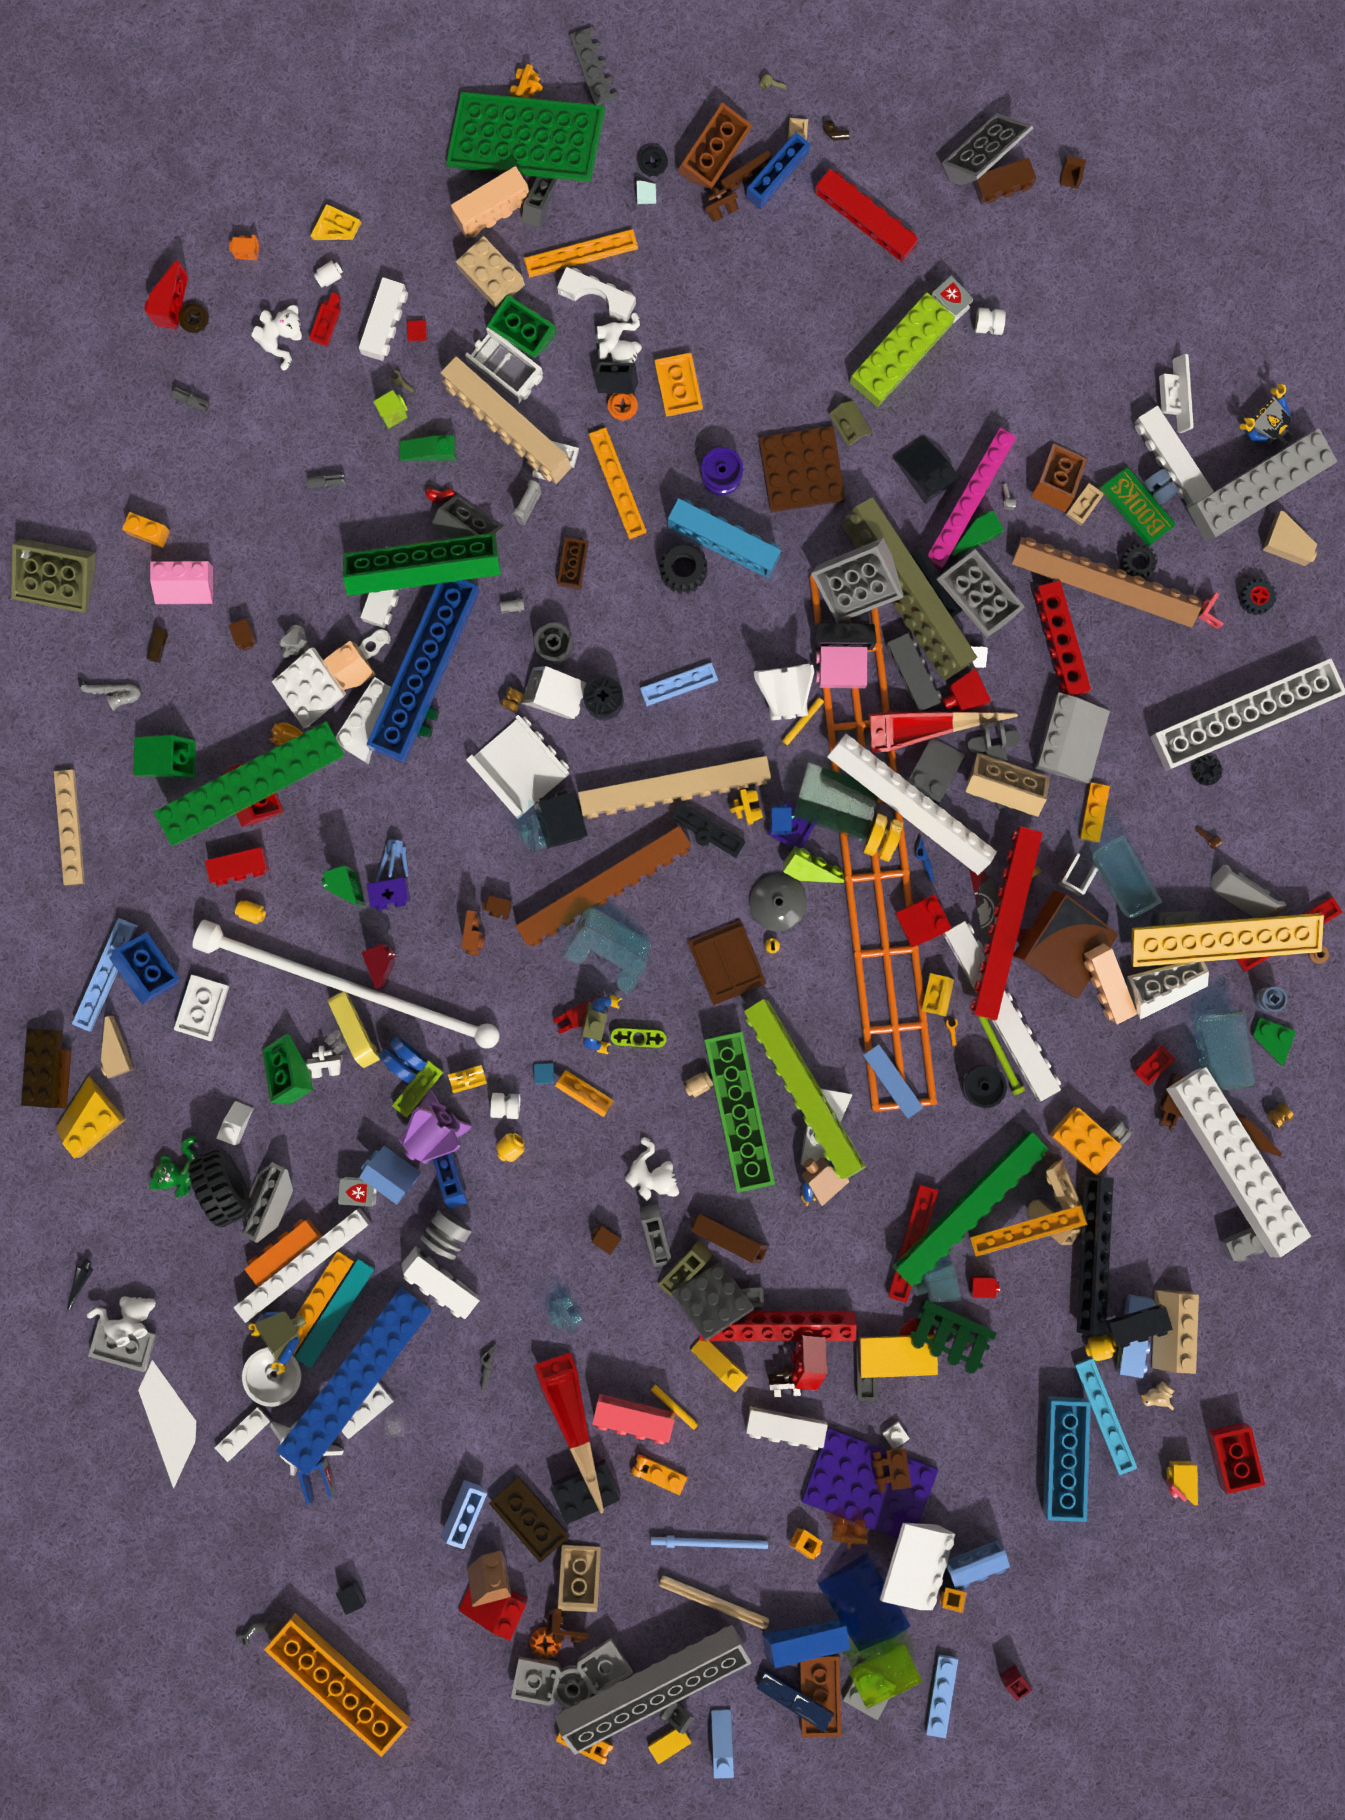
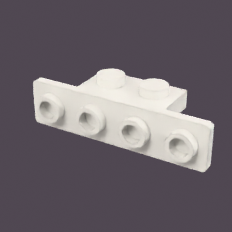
(1176, 393)

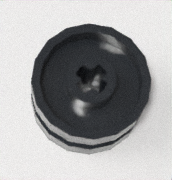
(995, 1086)

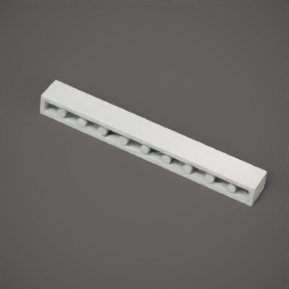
(912, 804)
(1009, 1025)

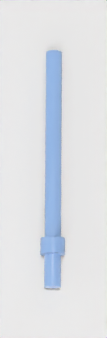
(670, 1541)

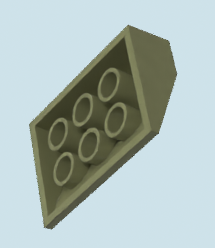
(52, 575)

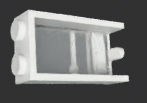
(505, 365)

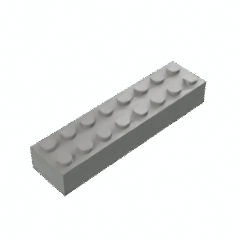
(1262, 485)

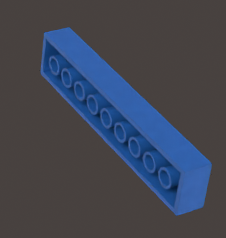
(422, 669)
(353, 1381)

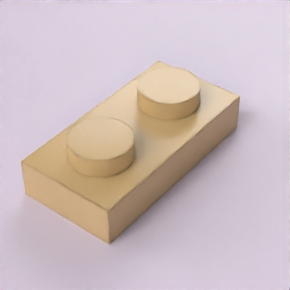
(1085, 504)

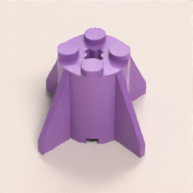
(432, 1131)

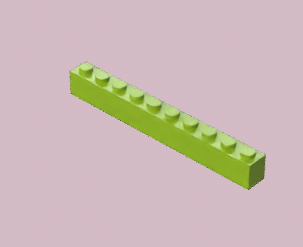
(804, 1089)

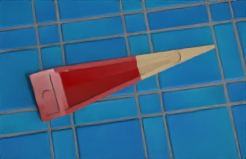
(903, 728)
(562, 1392)

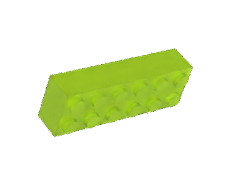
(902, 349)

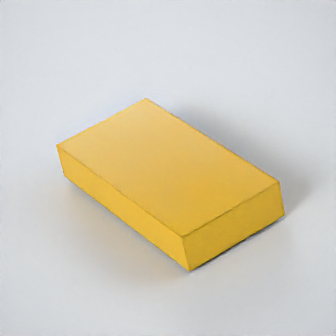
(668, 1745)

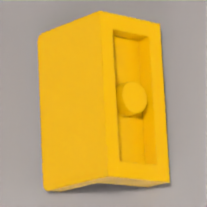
(938, 994)

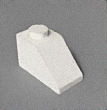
(235, 1123)

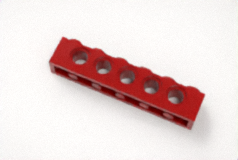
(1054, 592)

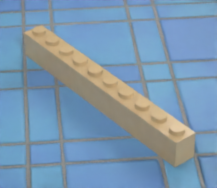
(675, 786)

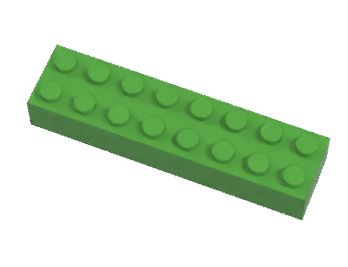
(739, 1112)

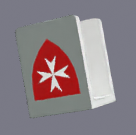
(953, 297)
(1062, 881)
(356, 1192)

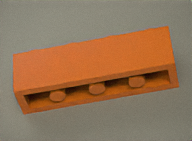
(283, 1252)

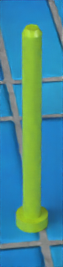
(1001, 1056)

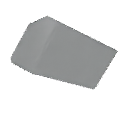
(1245, 894)

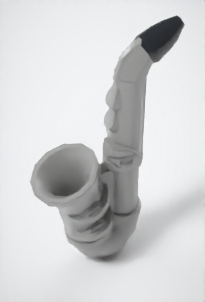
(121, 693)

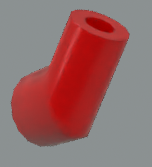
(437, 496)

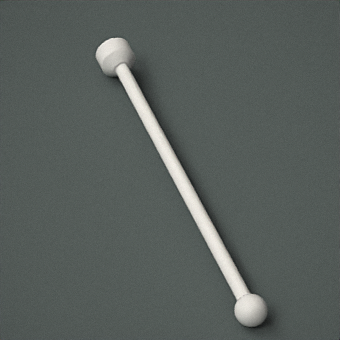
(210, 938)

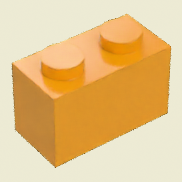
(146, 530)

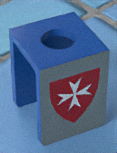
(327, 1478)

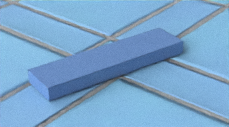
(893, 1081)

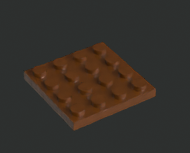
(802, 469)

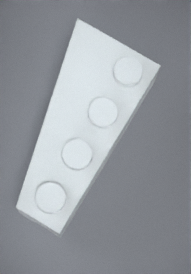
(361, 721)
(439, 1284)

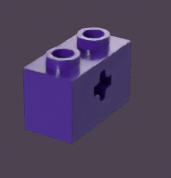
(397, 886)

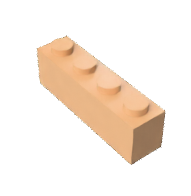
(1109, 983)

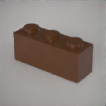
(1005, 181)

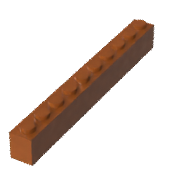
(603, 886)

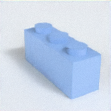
(463, 1514)

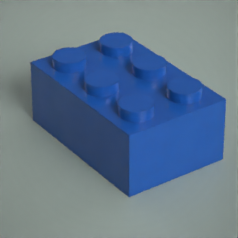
(144, 968)

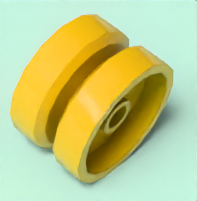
(882, 837)

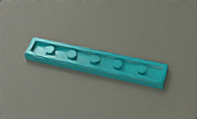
(334, 1313)

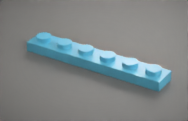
(1105, 1416)

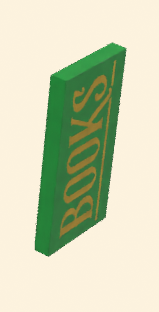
(1137, 506)

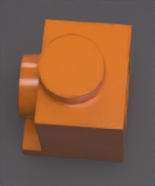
(244, 247)

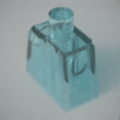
(939, 1284)

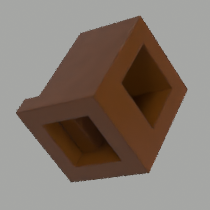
(497, 907)

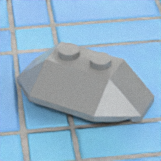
(268, 1202)

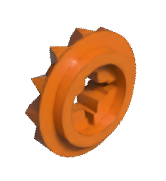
(616, 399)
(539, 1650)

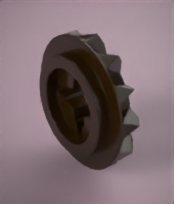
(196, 310)

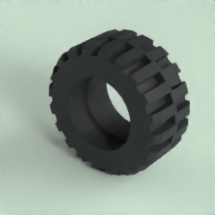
(219, 1187)

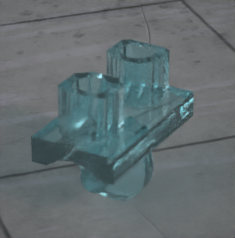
(530, 834)
(560, 1306)

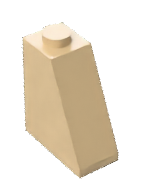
(1289, 541)
(1040, 1208)

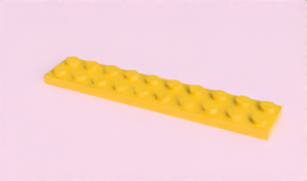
(1226, 939)

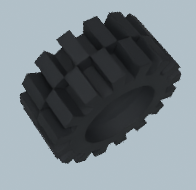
(1143, 551)

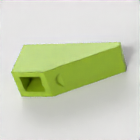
(806, 867)

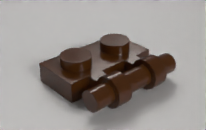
(898, 1469)

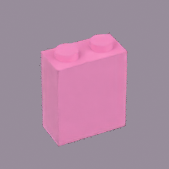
(842, 667)

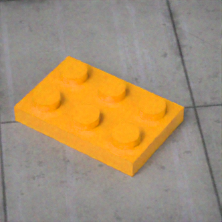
(678, 384)

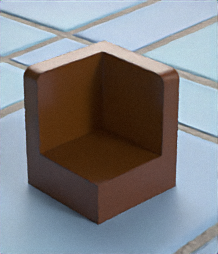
(1073, 172)

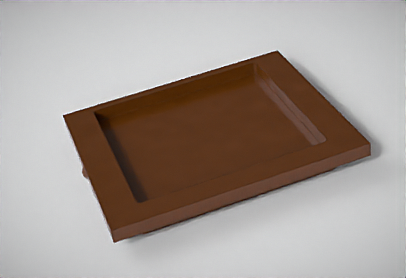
(727, 962)

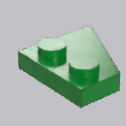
(1274, 1039)

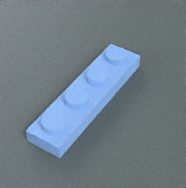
(941, 1696)

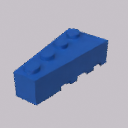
(805, 1643)

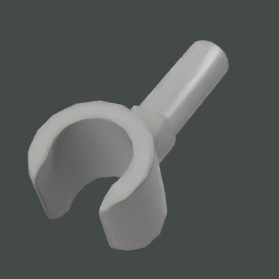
(1009, 503)

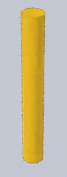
(803, 720)
(674, 1407)

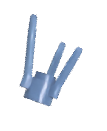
(393, 850)

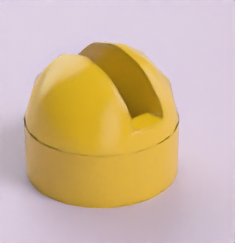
(768, 945)

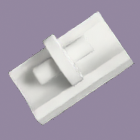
(316, 1064)

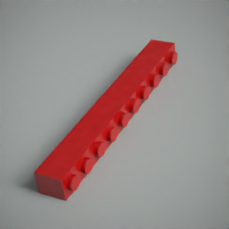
(1006, 923)

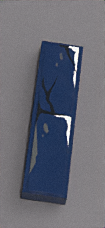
(795, 1700)

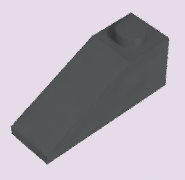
(538, 201)
(655, 1235)

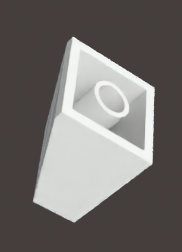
(554, 692)

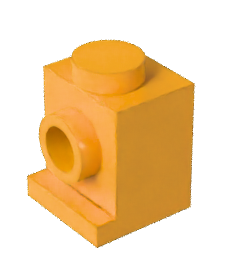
(813, 1544)

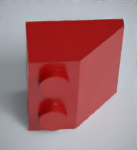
(923, 920)

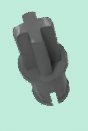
(190, 399)
(325, 480)

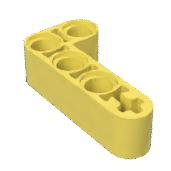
(353, 1030)

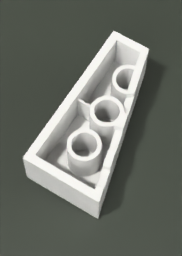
(1165, 986)
(812, 1149)

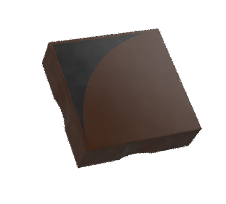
(1059, 941)

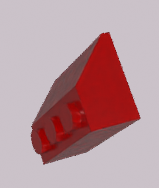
(259, 811)

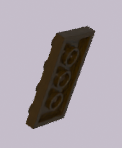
(41, 1068)
(529, 1519)

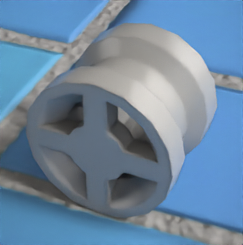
(1120, 1132)

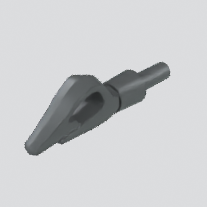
(487, 1366)

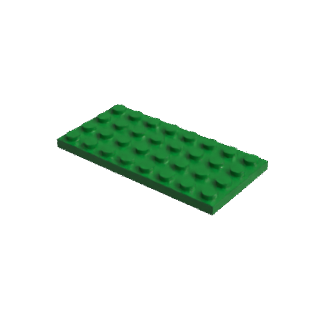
(526, 133)

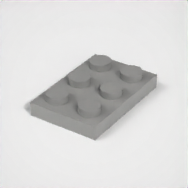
(132, 1355)

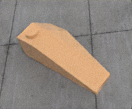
(349, 666)

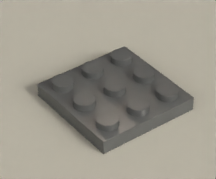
(712, 1301)

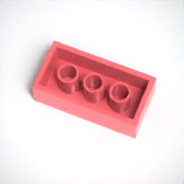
(633, 1418)

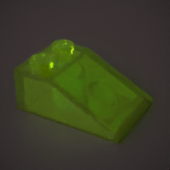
(885, 1675)

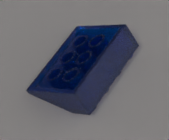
(856, 1600)

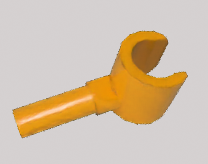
(952, 1031)

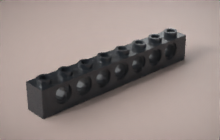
(1095, 1255)

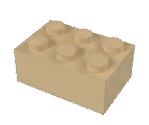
(490, 272)

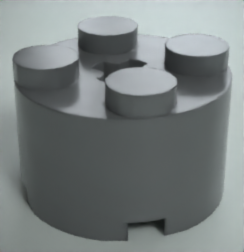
(547, 635)

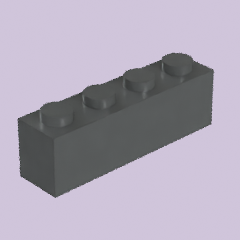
(913, 673)

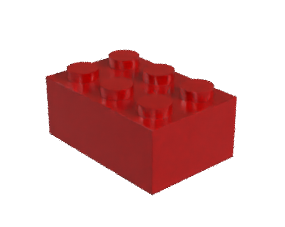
(1236, 1458)

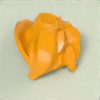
(283, 733)

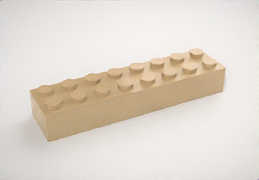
(505, 420)

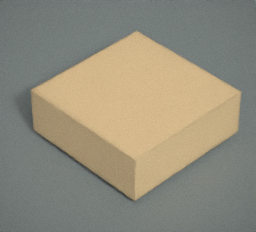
(798, 125)

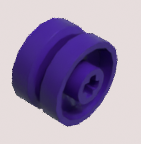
(711, 469)

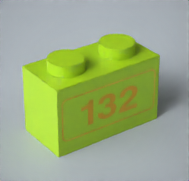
(391, 408)

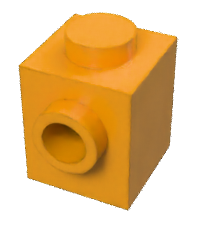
(953, 1600)

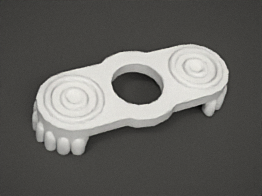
(380, 638)

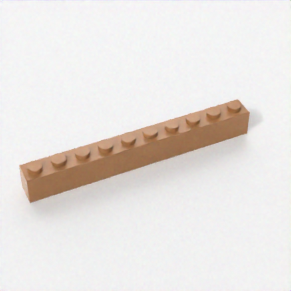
(1107, 581)

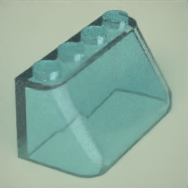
(1125, 877)
(1225, 1048)

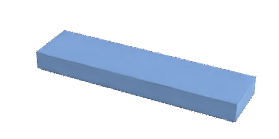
(678, 684)

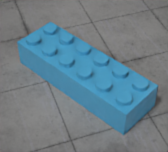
(724, 538)
(1066, 1459)

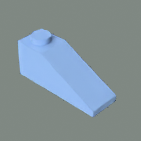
(722, 1743)

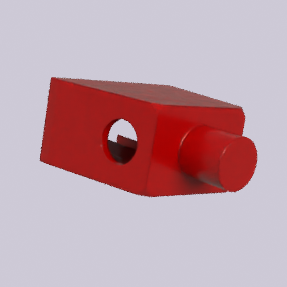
(967, 693)

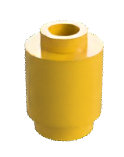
(250, 911)

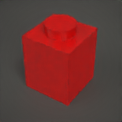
(984, 1286)

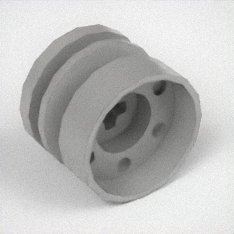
(444, 1237)

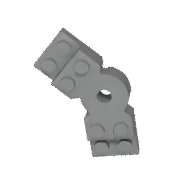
(546, 1681)

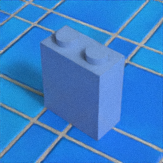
(389, 1174)

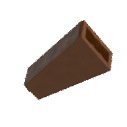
(729, 1238)

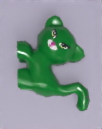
(169, 1175)

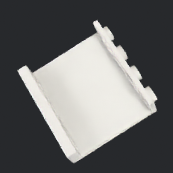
(519, 766)

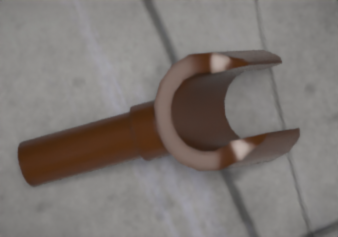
(1212, 842)

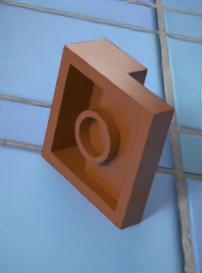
(472, 939)

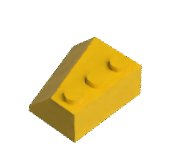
(88, 1119)

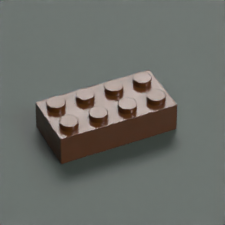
(573, 563)

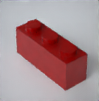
(237, 866)

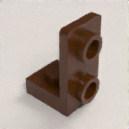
(555, 1622)

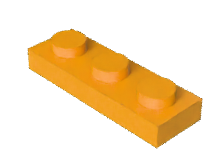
(1094, 812)
(584, 1093)

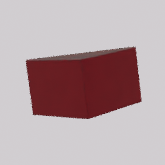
(1015, 1682)

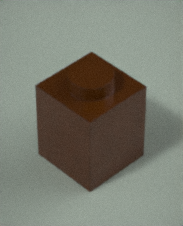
(243, 634)
(605, 1239)

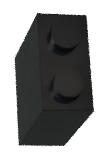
(560, 819)

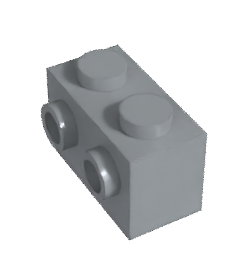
(1241, 1245)

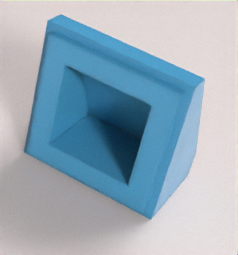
(544, 1073)

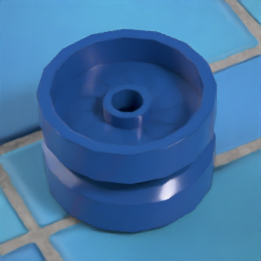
(403, 1059)

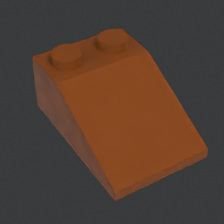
(1059, 478)

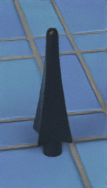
(81, 1277)

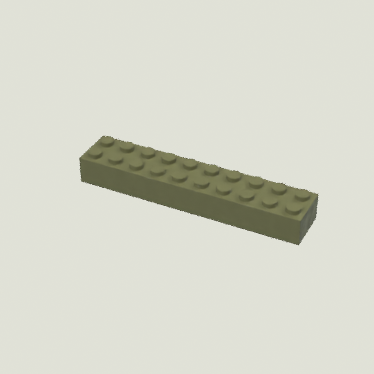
(920, 604)

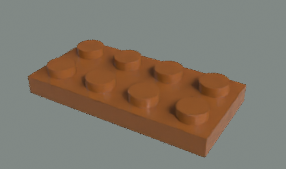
(822, 1683)

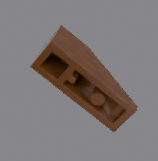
(1258, 1138)

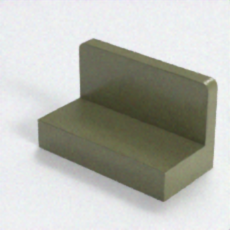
(850, 422)

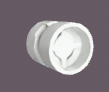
(990, 321)
(505, 1105)

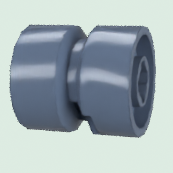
(1161, 486)
(1271, 999)

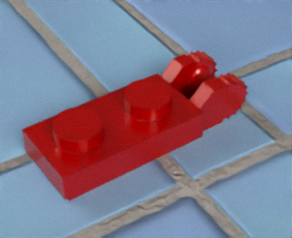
(575, 1015)

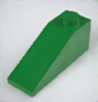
(429, 449)
(982, 530)

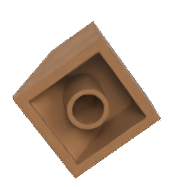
(489, 1579)

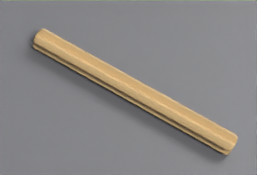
(714, 1602)

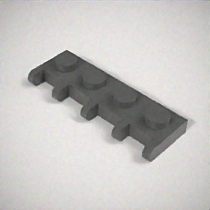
(591, 66)

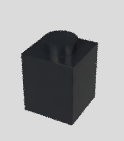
(350, 1596)

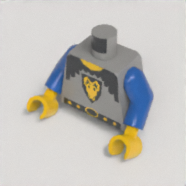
(1270, 420)

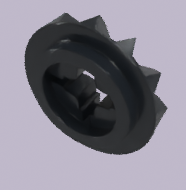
(658, 155)
(1198, 768)

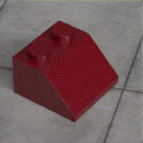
(379, 963)

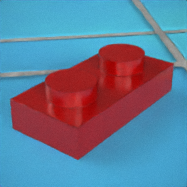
(1154, 1065)

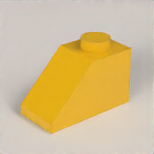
(1185, 1478)

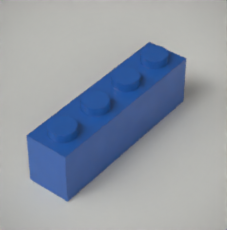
(778, 170)

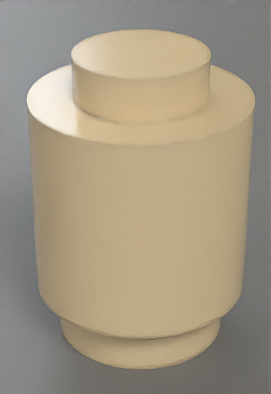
(698, 1084)

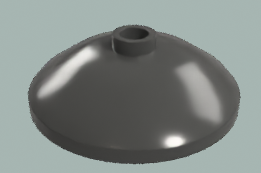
(774, 916)

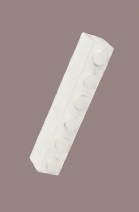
(1172, 456)

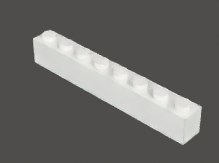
(302, 1265)

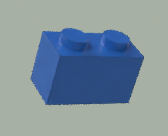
(780, 820)

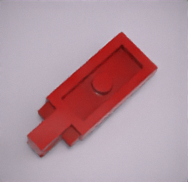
(326, 321)

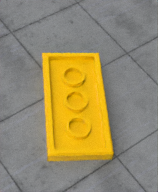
(895, 1357)

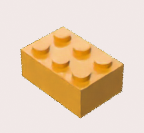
(1085, 1140)

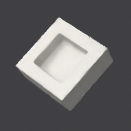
(895, 1435)

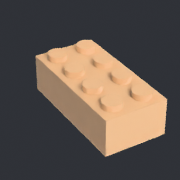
(490, 203)

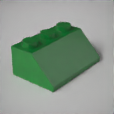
(522, 327)
(344, 883)

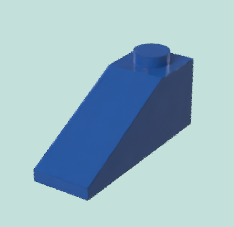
(450, 1181)

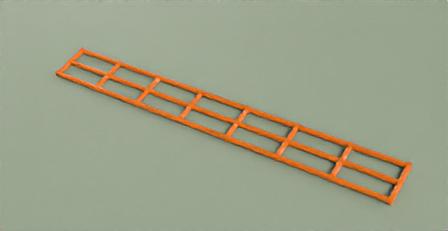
(876, 875)

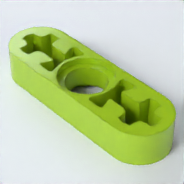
(624, 1041)

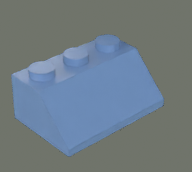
(977, 1564)

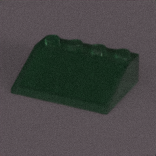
(835, 802)

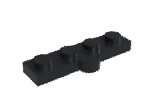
(707, 830)

